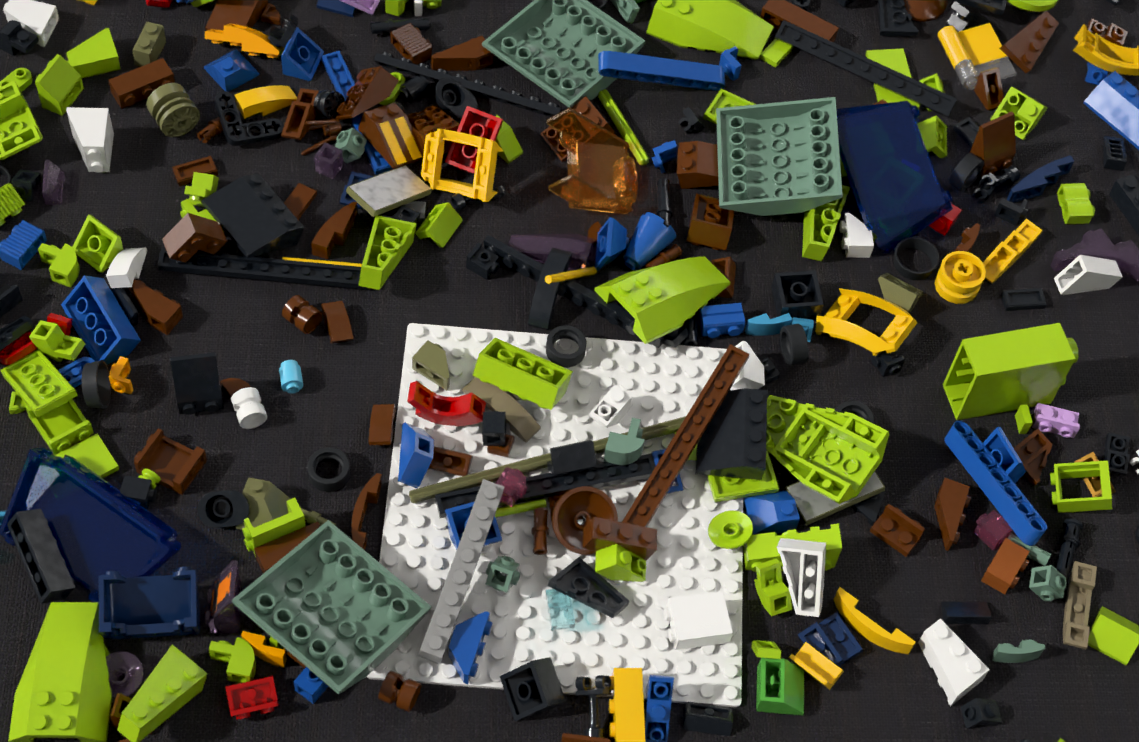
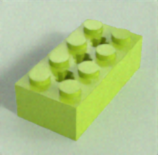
(522, 373)

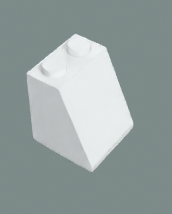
(93, 136)

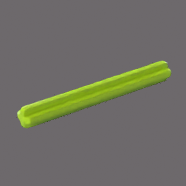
(623, 127)

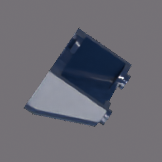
(148, 605)

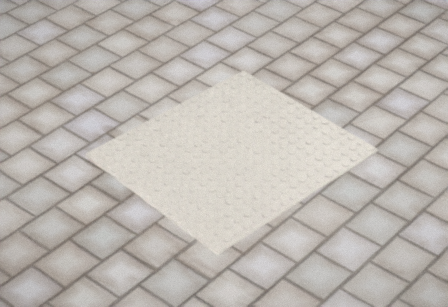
(686, 561)

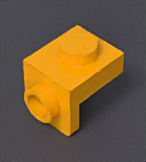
(119, 374)

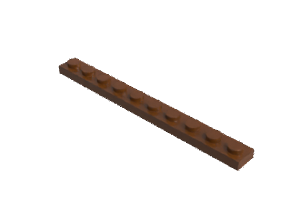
(686, 437)

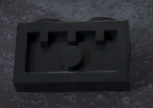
(281, 37)

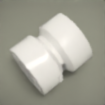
(249, 408)

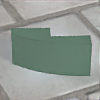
(1026, 651)

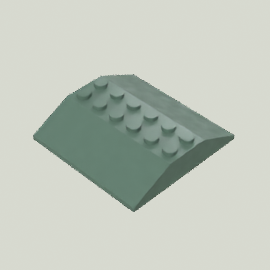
(560, 45)
(778, 156)
(333, 607)

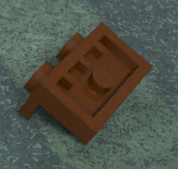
(897, 530)

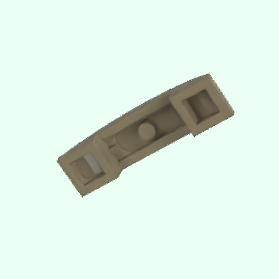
(517, 417)
(1078, 605)

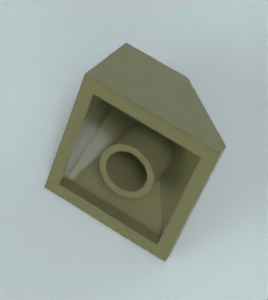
(899, 292)
(265, 502)

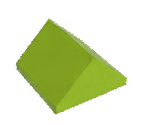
(97, 244)
(1114, 635)

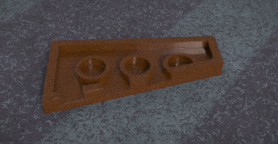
(1030, 41)

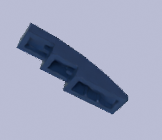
(1035, 183)

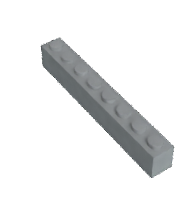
(461, 571)

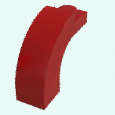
(446, 410)

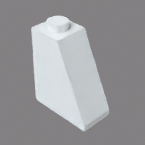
(34, 17)
(1087, 275)

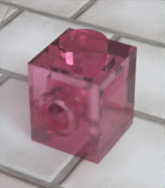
(514, 484)
(992, 529)

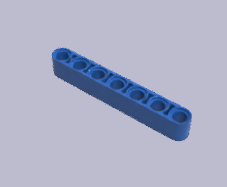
(661, 70)
(995, 483)

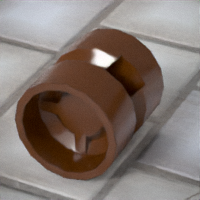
(302, 314)
(399, 691)

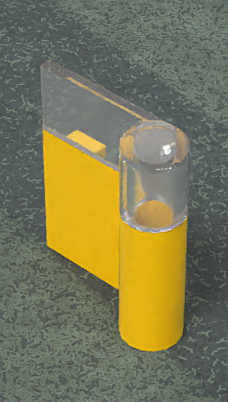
(974, 52)

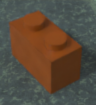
(1005, 566)

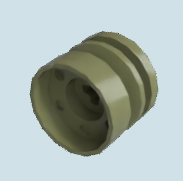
(173, 109)

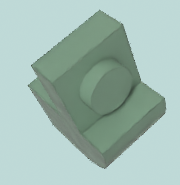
(625, 448)

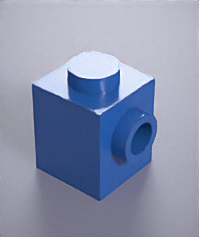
(309, 685)

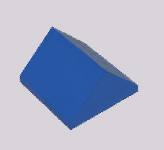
(301, 56)
(457, 520)

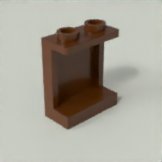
(170, 461)

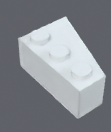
(804, 571)
(952, 661)

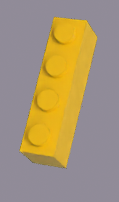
(627, 705)

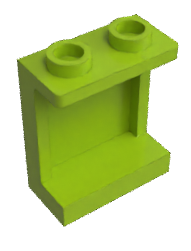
(62, 426)
(275, 528)

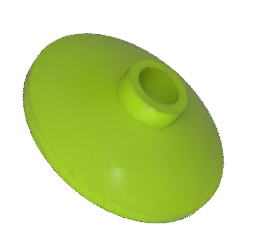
(727, 523)

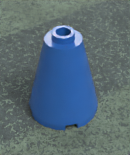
(647, 240)

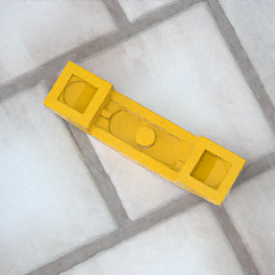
(870, 630)

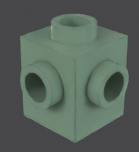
(351, 143)
(502, 573)
(1047, 583)

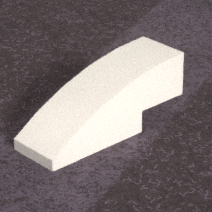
(126, 267)

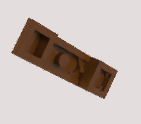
(370, 494)

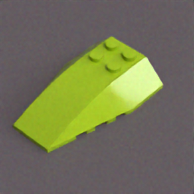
(710, 26)
(17, 122)
(665, 294)
(824, 447)
(65, 679)

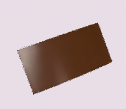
(1112, 33)
(969, 237)
(337, 321)
(381, 424)

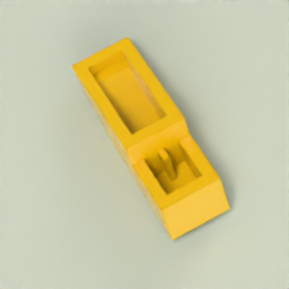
(264, 100)

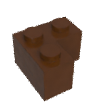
(191, 235)

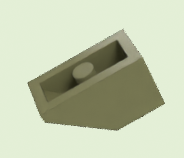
(432, 364)

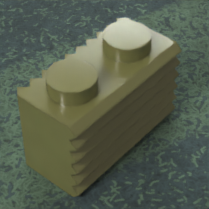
(149, 44)

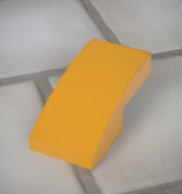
(267, 653)

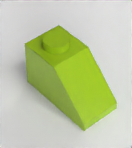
(508, 142)

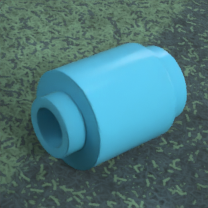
(291, 376)

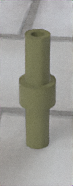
(313, 517)

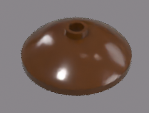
(925, 9)
(582, 502)

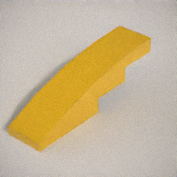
(1010, 250)

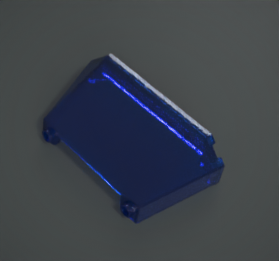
(890, 171)
(90, 520)

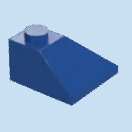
(231, 70)
(611, 242)
(1004, 453)
(772, 512)

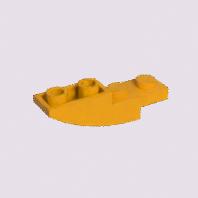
(251, 40)

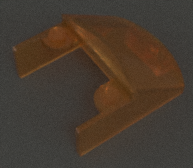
(598, 166)

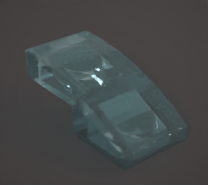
(559, 610)

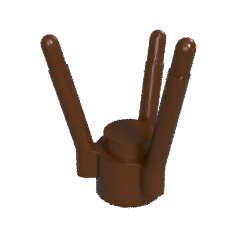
(330, 128)

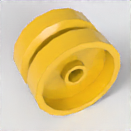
(960, 277)

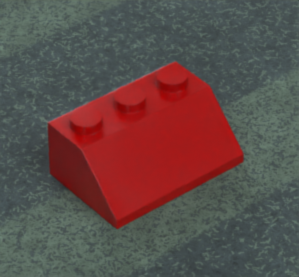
(474, 123)

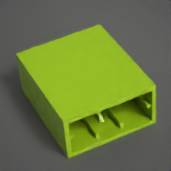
(1009, 370)

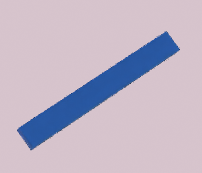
(342, 83)

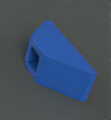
(415, 455)
(468, 644)
(658, 708)

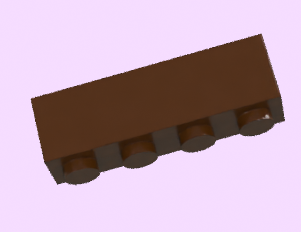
(778, 10)

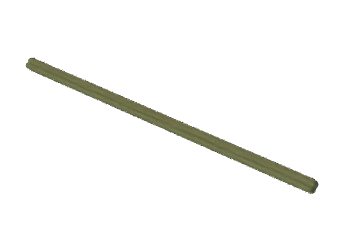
(527, 465)

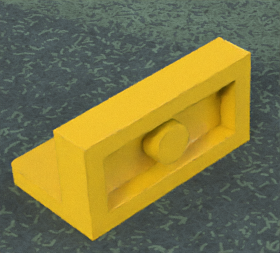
(817, 665)

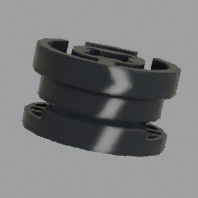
(327, 103)

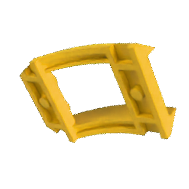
(1106, 54)
(484, 170)
(837, 326)

